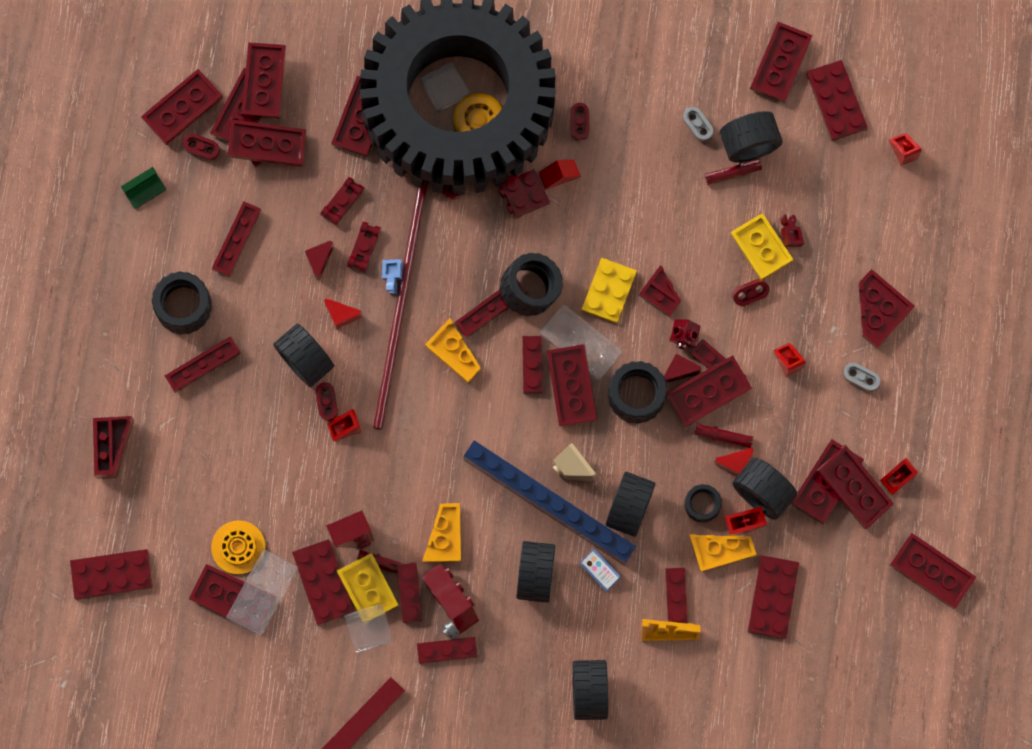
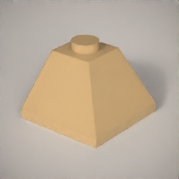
(573, 465)

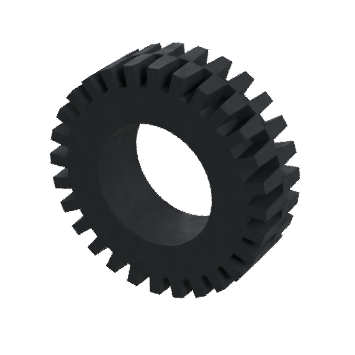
(448, 155)

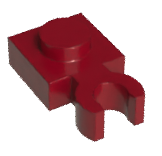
(791, 234)

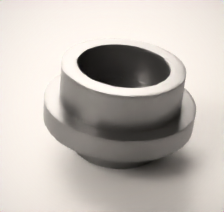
(450, 630)

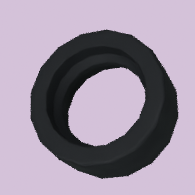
(700, 517)

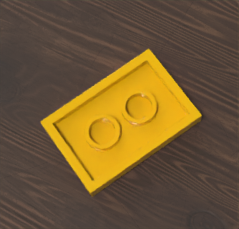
(761, 246)
(609, 290)
(367, 584)

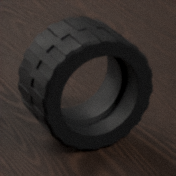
(751, 136)
(545, 269)
(175, 281)
(304, 355)
(637, 369)
(765, 487)
(630, 504)
(535, 571)
(590, 689)

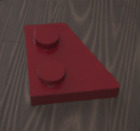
(661, 293)

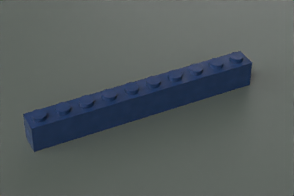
(549, 503)

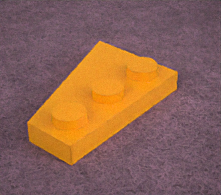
(453, 352)
(445, 538)
(721, 550)
(668, 631)

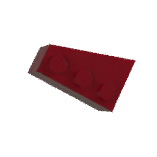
(109, 444)
(351, 531)
(450, 597)

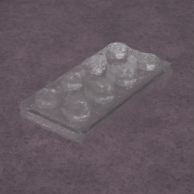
(569, 329)
(262, 592)

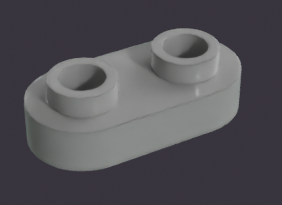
(698, 124)
(862, 375)

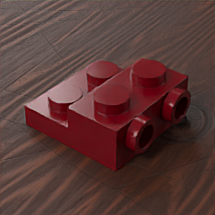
(523, 193)

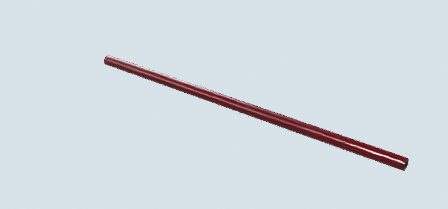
(400, 306)

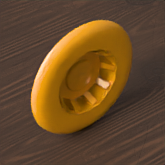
(477, 117)
(237, 546)

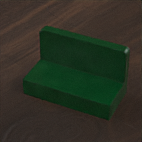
(143, 188)

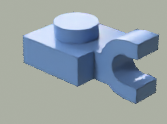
(392, 271)

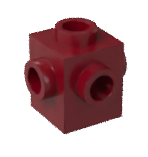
(684, 333)

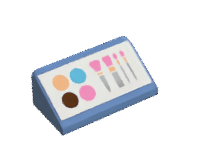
(600, 570)

